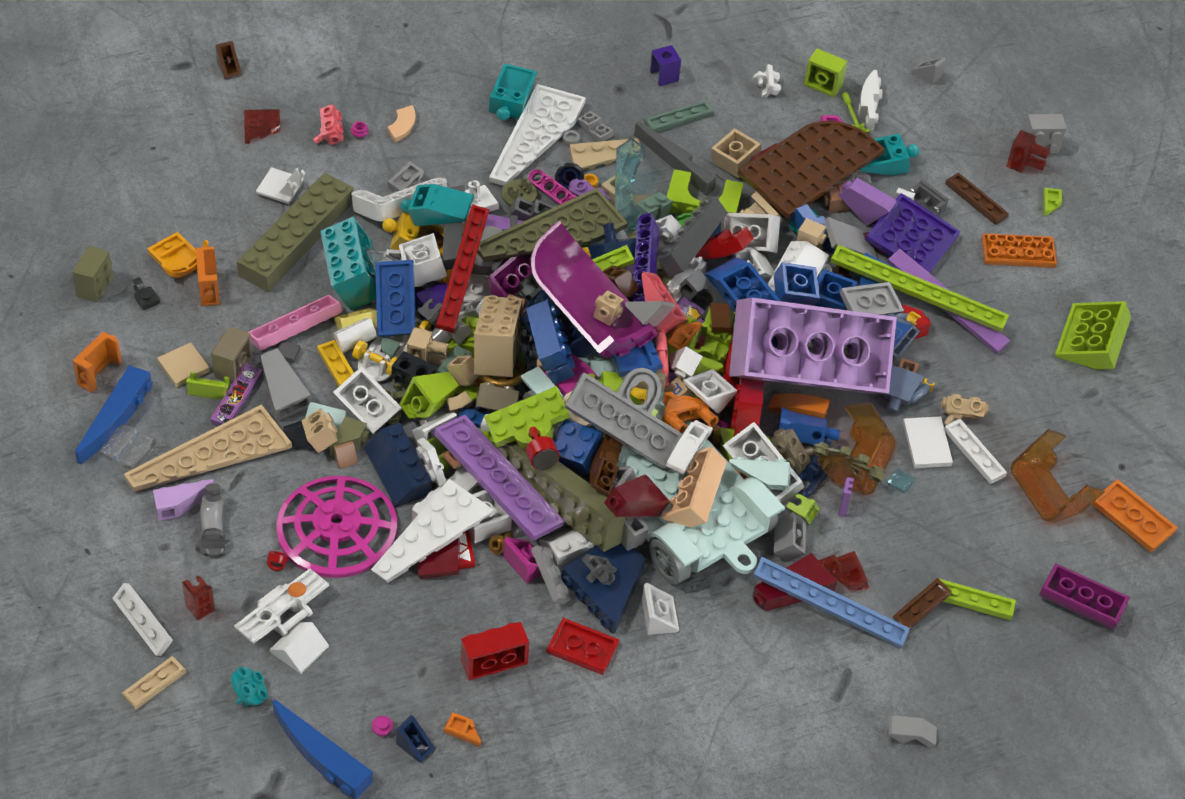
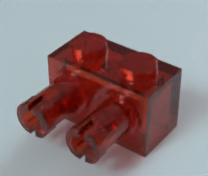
(1022, 153)

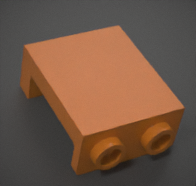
(207, 283)
(95, 358)

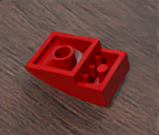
(725, 244)

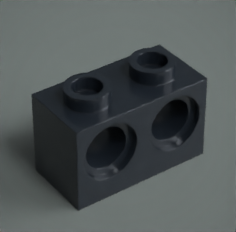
(409, 366)

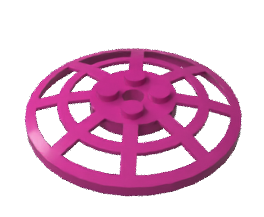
(336, 532)

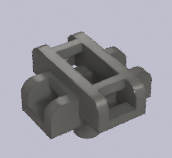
(600, 569)

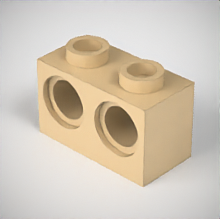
(320, 430)

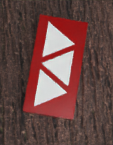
(466, 552)

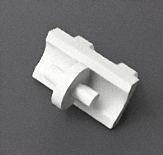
(768, 81)

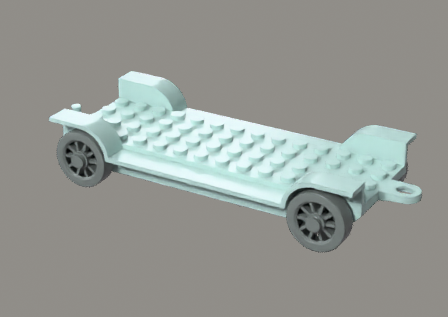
(738, 514)

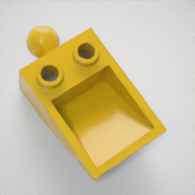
(406, 231)

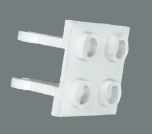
(281, 185)

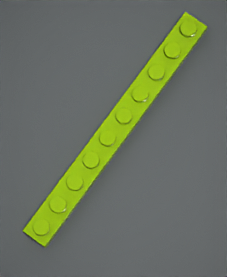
(920, 288)

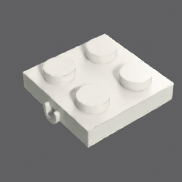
(428, 454)

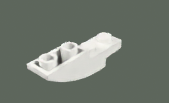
(869, 100)
(688, 445)

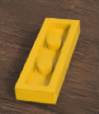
(335, 361)

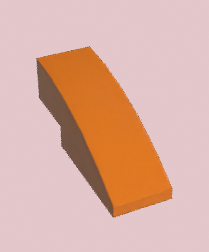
(799, 403)

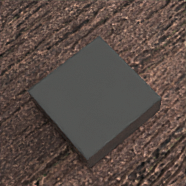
(289, 351)

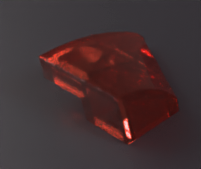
(846, 570)

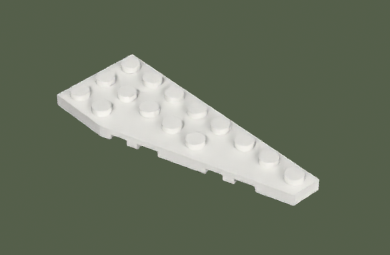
(538, 128)

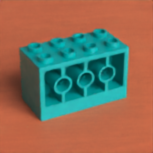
(349, 263)

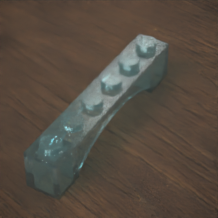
(627, 162)

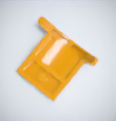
(175, 255)

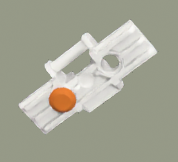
(290, 596)

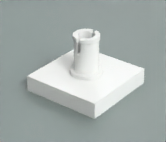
(482, 196)

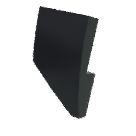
(296, 434)

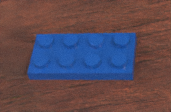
(395, 298)

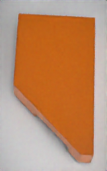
(683, 334)
(462, 728)

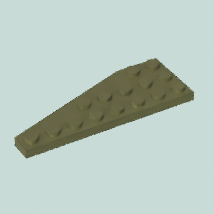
(580, 216)

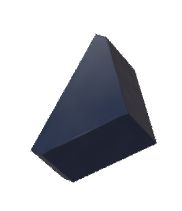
(413, 739)

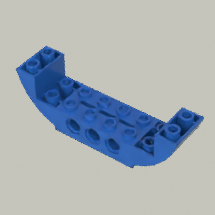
(740, 281)

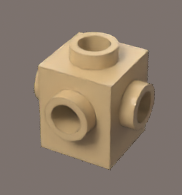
(611, 305)

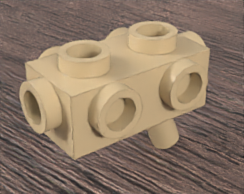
(958, 407)

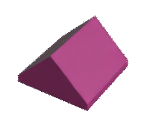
(521, 558)

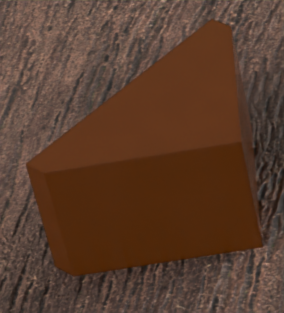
(227, 59)

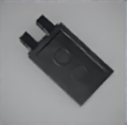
(529, 352)

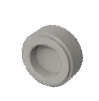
(571, 137)

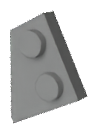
(406, 177)

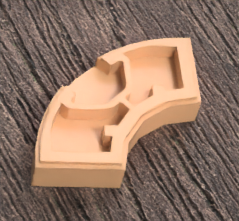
(403, 124)

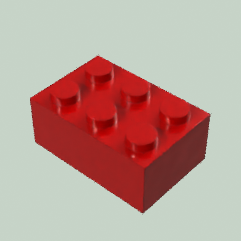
(747, 404)
(494, 650)

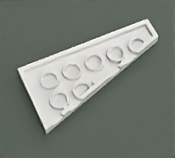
(436, 526)

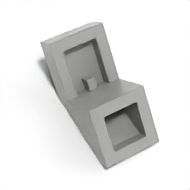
(910, 728)

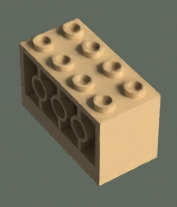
(498, 336)

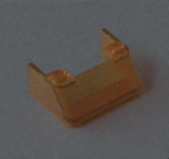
(871, 439)
(1034, 476)

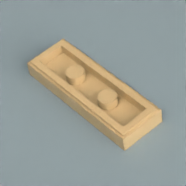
(153, 682)

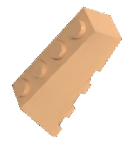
(697, 489)

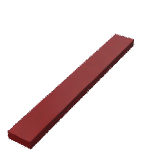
(462, 269)

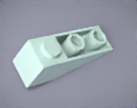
(771, 473)

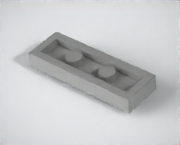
(551, 574)

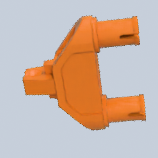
(685, 409)

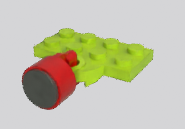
(531, 426)

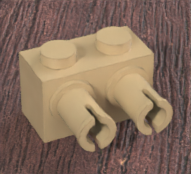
(423, 346)

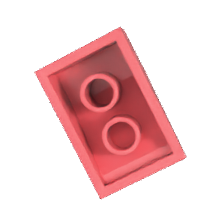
(656, 291)

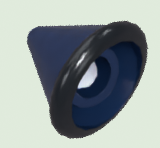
(567, 173)

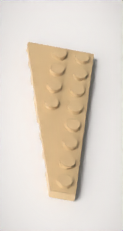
(233, 442)

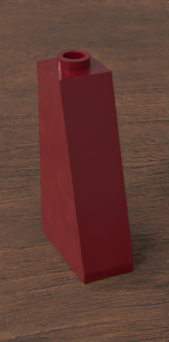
(637, 499)
(808, 567)

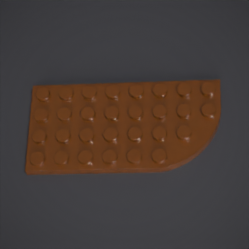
(810, 164)

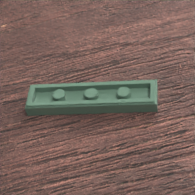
(679, 116)

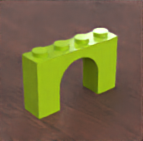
(685, 203)

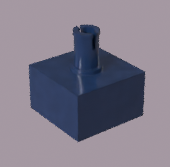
(611, 243)

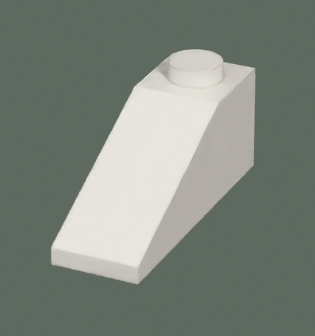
(684, 362)

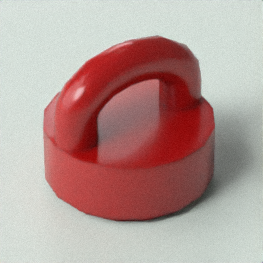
(278, 557)

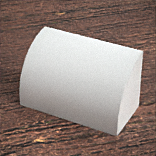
(352, 334)

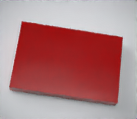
(582, 646)

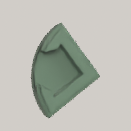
(389, 347)

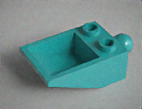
(511, 92)
(895, 157)
(437, 205)

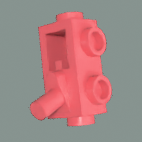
(331, 125)

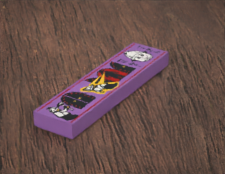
(237, 394)

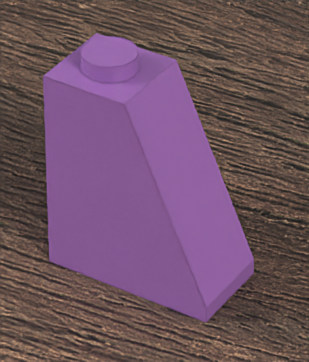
(866, 200)

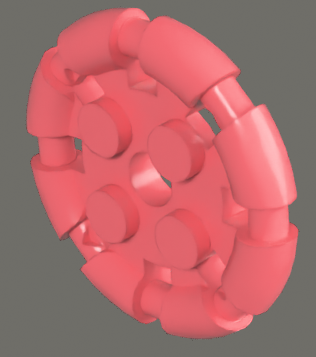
(661, 347)

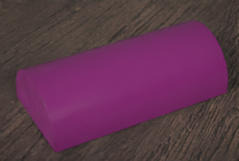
(1084, 596)

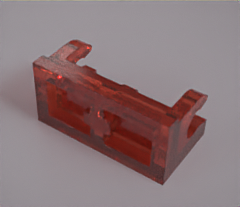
(198, 598)

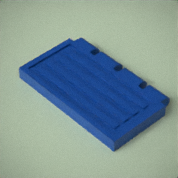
(640, 357)

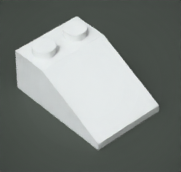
(761, 226)
(426, 258)
(366, 400)

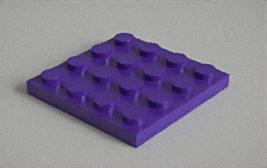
(913, 231)

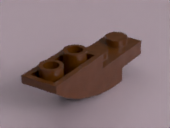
(604, 465)

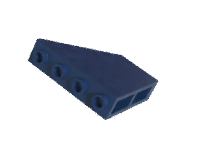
(605, 600)

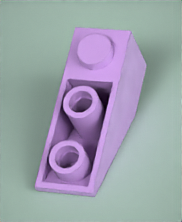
(179, 499)

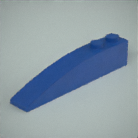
(116, 411)
(323, 754)

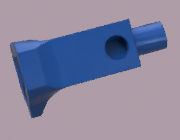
(807, 427)

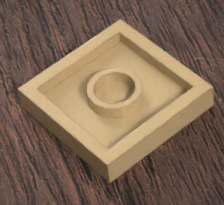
(180, 362)

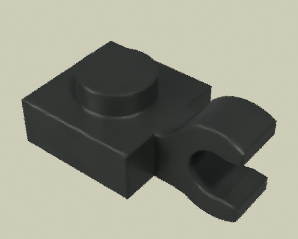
(528, 288)
(144, 296)

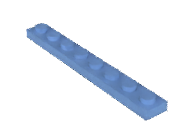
(831, 602)

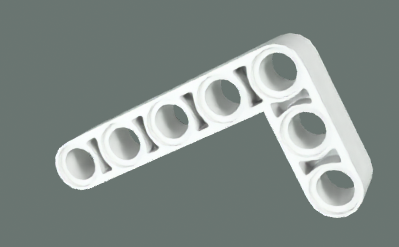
(385, 207)

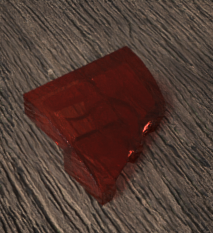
(261, 123)

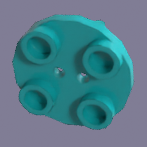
(248, 686)

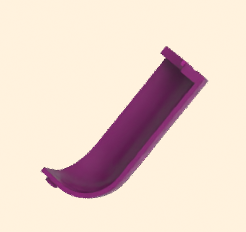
(574, 286)

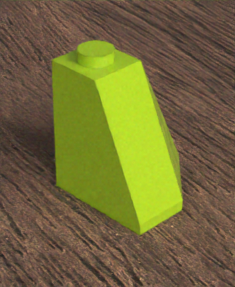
(428, 394)

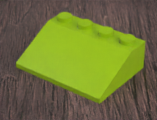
(1094, 334)

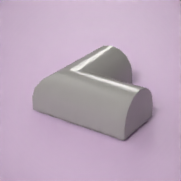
(460, 334)

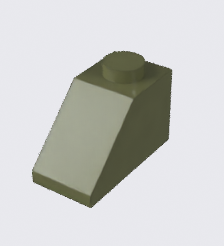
(349, 431)

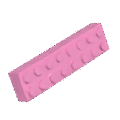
(295, 322)

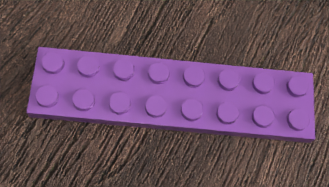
(499, 477)

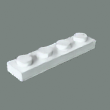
(975, 451)
(142, 619)

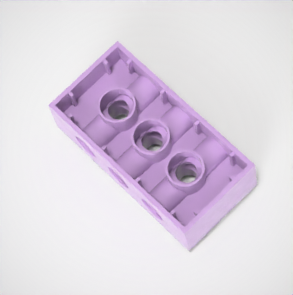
(829, 329)

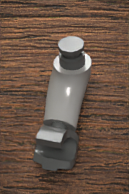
(211, 520)

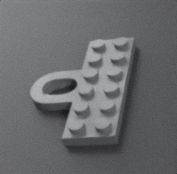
(623, 419)

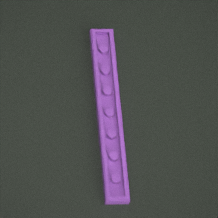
(991, 338)

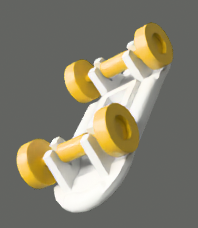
(374, 359)

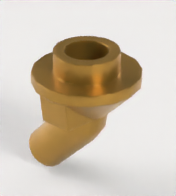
(496, 542)

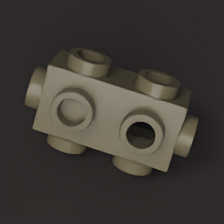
(791, 449)

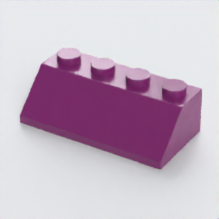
(509, 275)

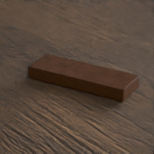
(922, 604)

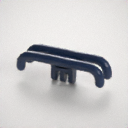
(814, 474)

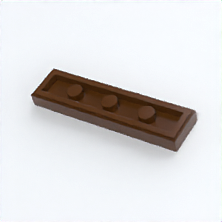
(977, 198)

